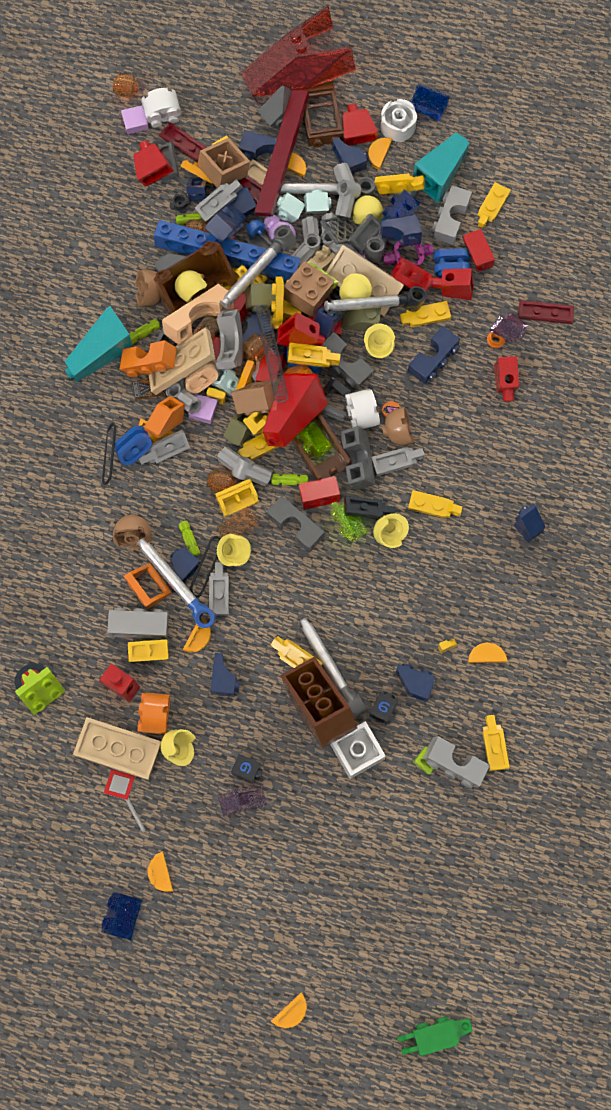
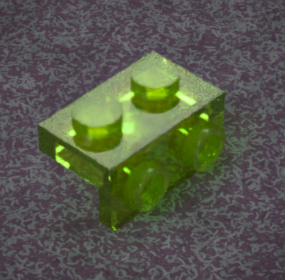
(314, 440)
(351, 526)

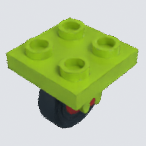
(37, 687)

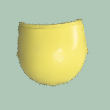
(364, 206)
(188, 284)
(355, 286)
(379, 340)
(391, 530)
(233, 550)
(177, 746)

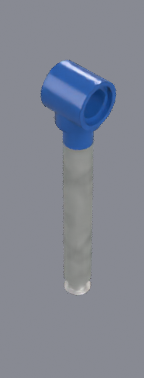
(177, 584)

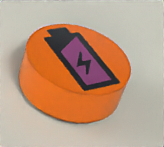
(388, 407)

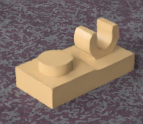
(323, 258)

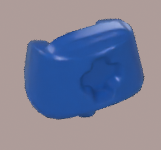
(255, 227)

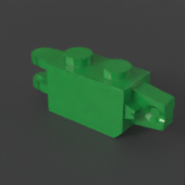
(436, 1036)

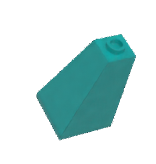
(441, 165)
(98, 347)

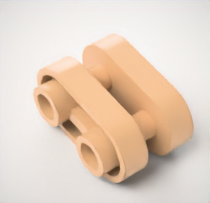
(202, 377)

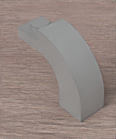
(231, 339)

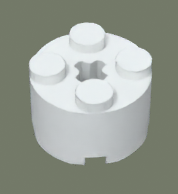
(161, 107)
(398, 120)
(362, 409)

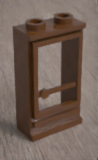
(325, 136)
(331, 465)

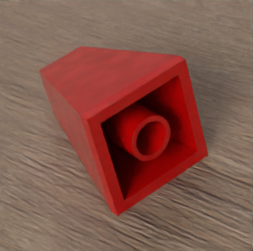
(290, 417)

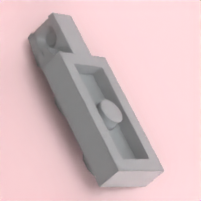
(218, 200)
(166, 448)
(396, 460)
(219, 591)

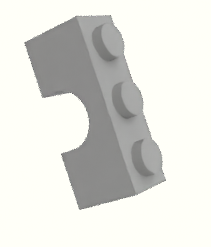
(455, 202)
(440, 756)

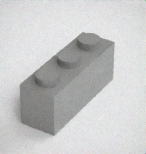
(138, 623)

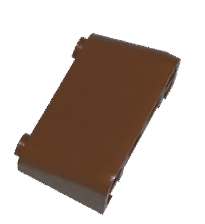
(207, 260)

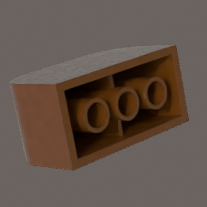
(319, 702)

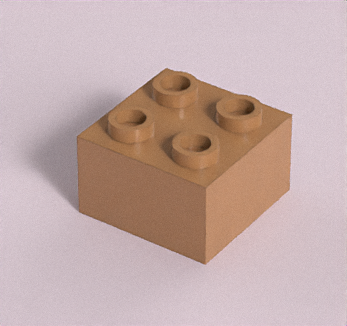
(223, 163)
(308, 289)
(255, 397)

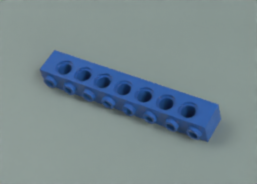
(188, 240)

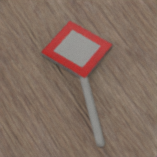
(119, 786)

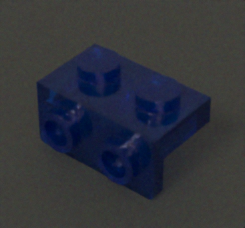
(430, 102)
(401, 206)
(121, 915)

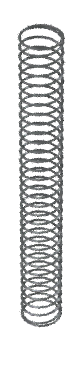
(265, 350)

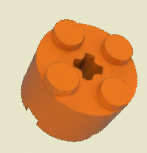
(153, 713)

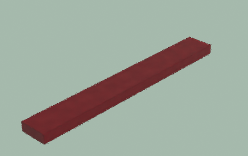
(192, 149)
(282, 153)

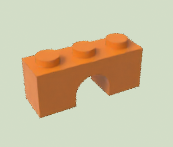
(158, 359)

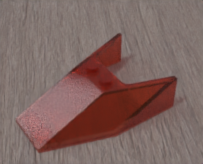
(294, 62)

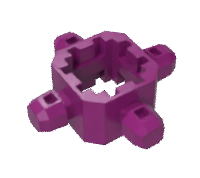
(421, 251)

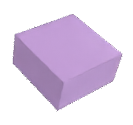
(134, 119)
(207, 409)

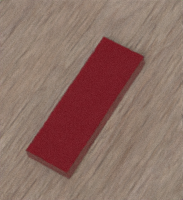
(546, 312)

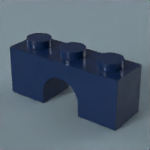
(226, 223)
(425, 367)

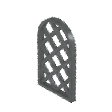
(335, 237)

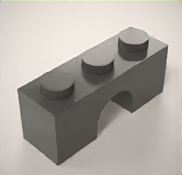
(353, 373)
(361, 472)
(285, 511)

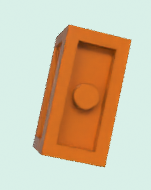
(140, 593)

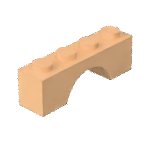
(178, 324)

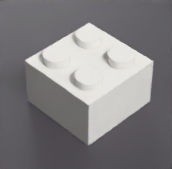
(358, 751)

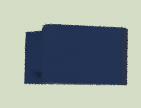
(196, 189)

